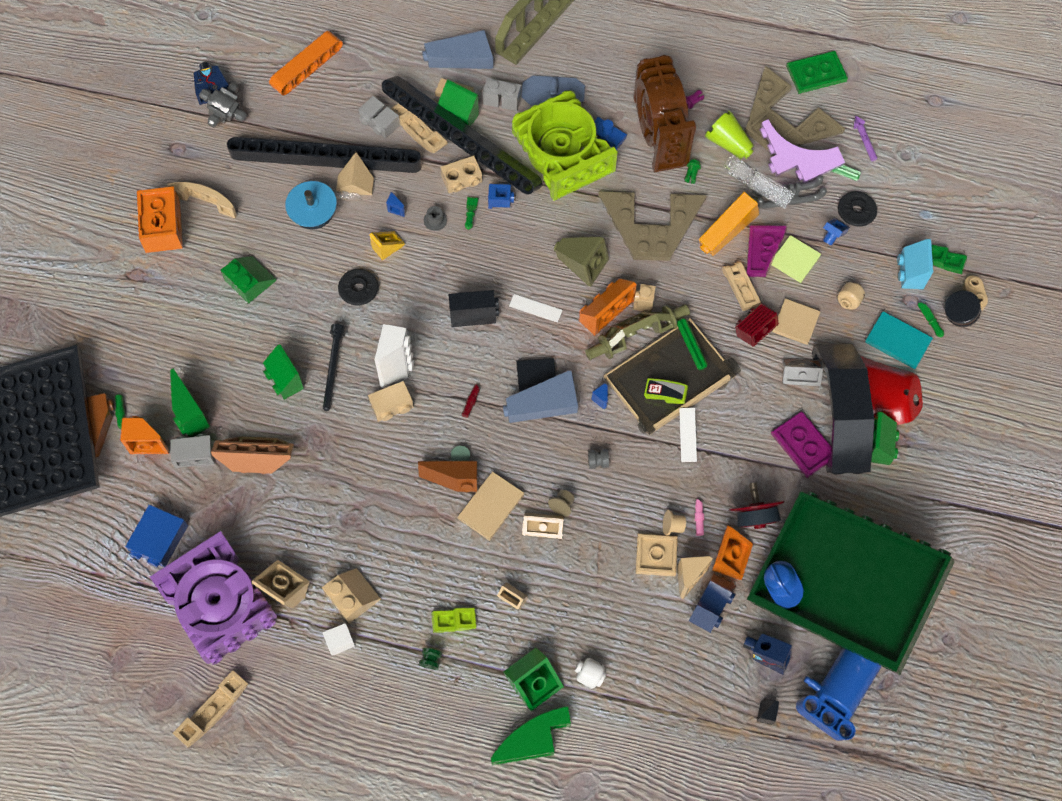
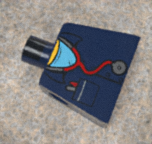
(208, 78)
(770, 652)

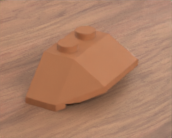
(252, 454)

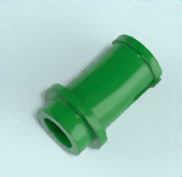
(693, 167)

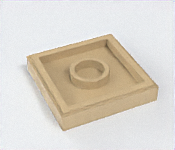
(796, 321)
(656, 555)

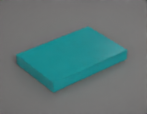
(898, 340)

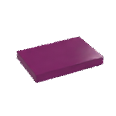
(803, 444)

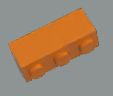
(607, 305)

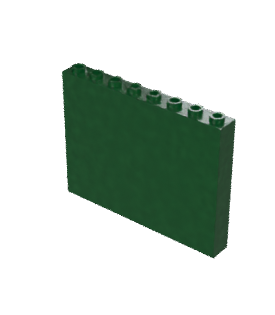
(858, 580)

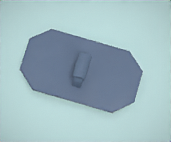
(540, 88)

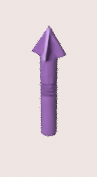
(859, 124)

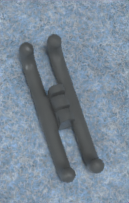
(796, 188)

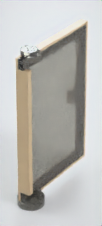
(671, 361)

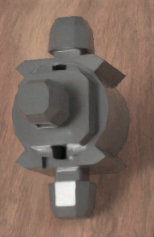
(223, 105)

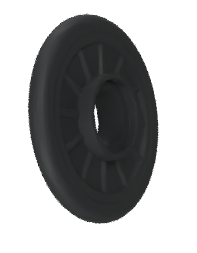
(854, 218)
(354, 277)

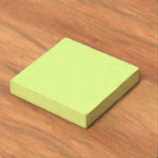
(795, 259)

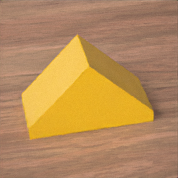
(385, 243)

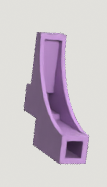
(788, 156)

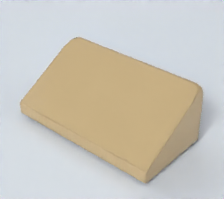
(543, 525)

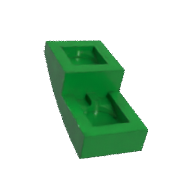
(948, 261)

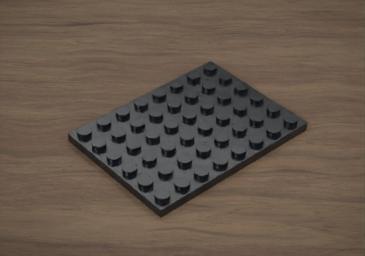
(45, 431)

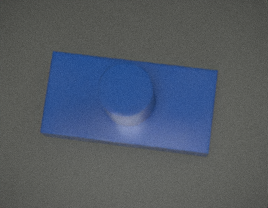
(609, 133)
(835, 229)

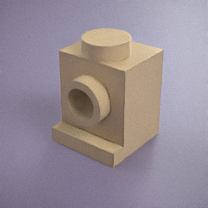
(644, 298)

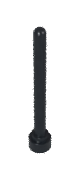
(337, 332)

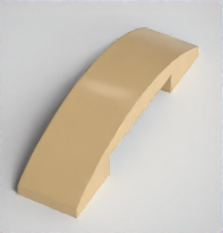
(419, 130)
(187, 189)
(212, 710)

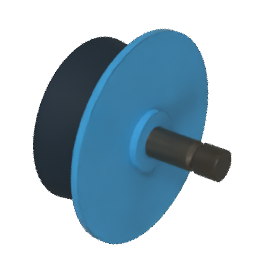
(311, 204)

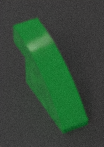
(532, 738)

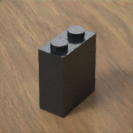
(473, 308)

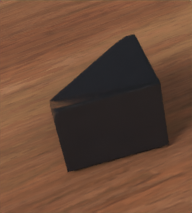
(768, 712)

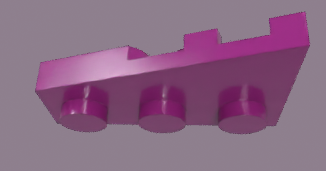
(763, 246)

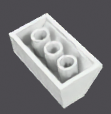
(393, 356)

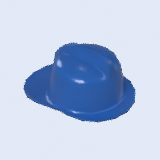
(783, 584)

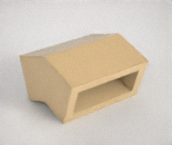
(515, 592)

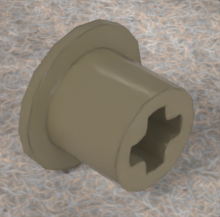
(562, 503)

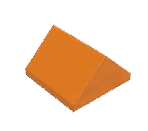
(732, 554)

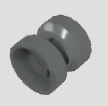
(598, 459)

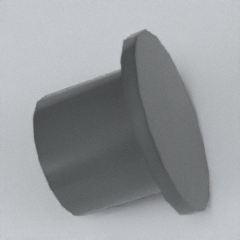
(435, 219)

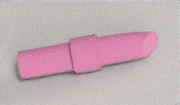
(699, 518)

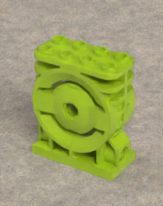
(568, 124)

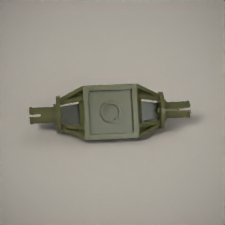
(629, 327)

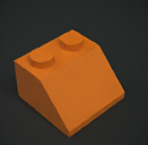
(141, 438)

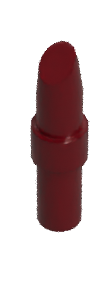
(470, 402)

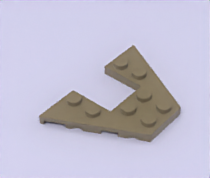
(770, 92)
(651, 241)

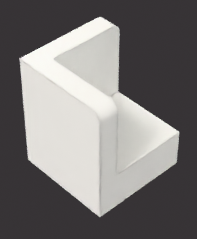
(338, 639)

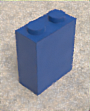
(156, 536)

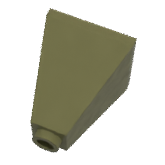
(583, 256)

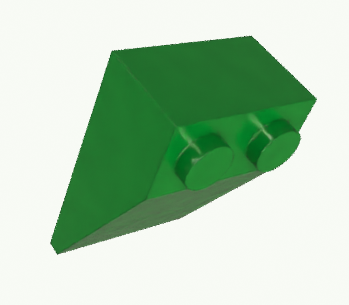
(187, 413)

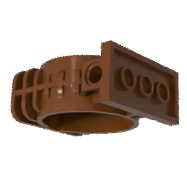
(663, 113)

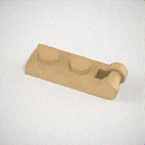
(741, 286)

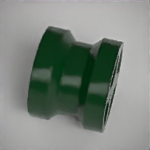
(430, 658)

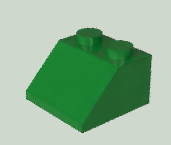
(460, 102)
(247, 277)
(282, 373)
(884, 439)
(533, 679)

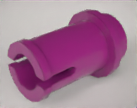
(694, 98)

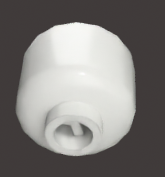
(590, 673)

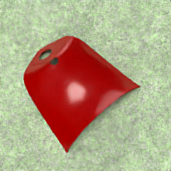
(888, 388)

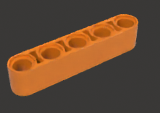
(305, 63)

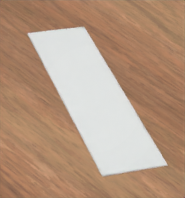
(535, 308)
(688, 435)

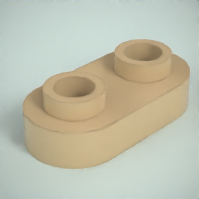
(977, 289)

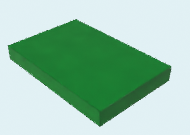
(816, 72)

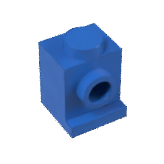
(500, 196)

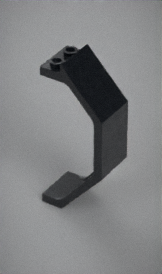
(849, 407)

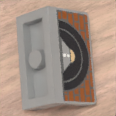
(802, 372)

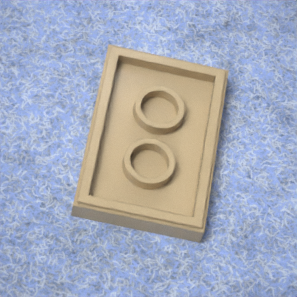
(490, 506)

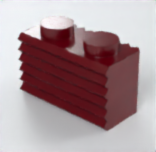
(756, 325)

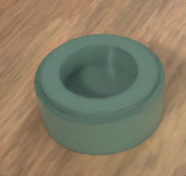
(460, 453)

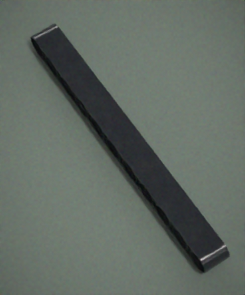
(425, 107)
(299, 157)

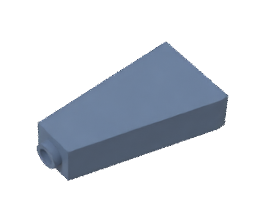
(461, 51)
(543, 400)

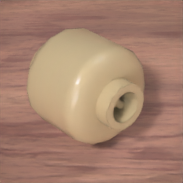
(851, 295)

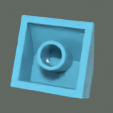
(915, 265)

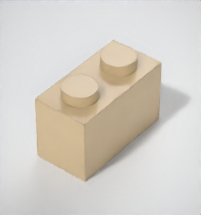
(390, 401)

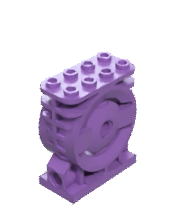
(198, 576)

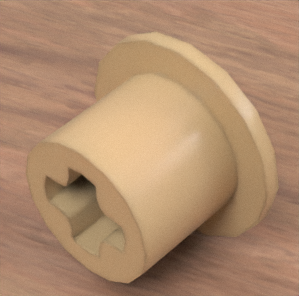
(673, 523)

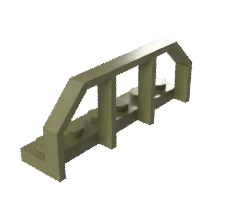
(532, 32)

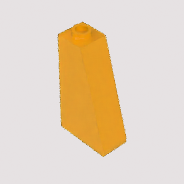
(729, 224)

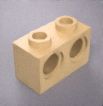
(460, 171)

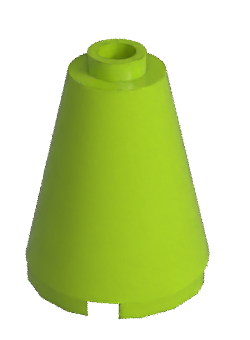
(730, 136)

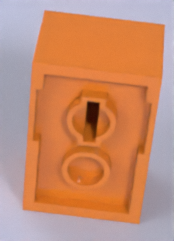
(159, 219)

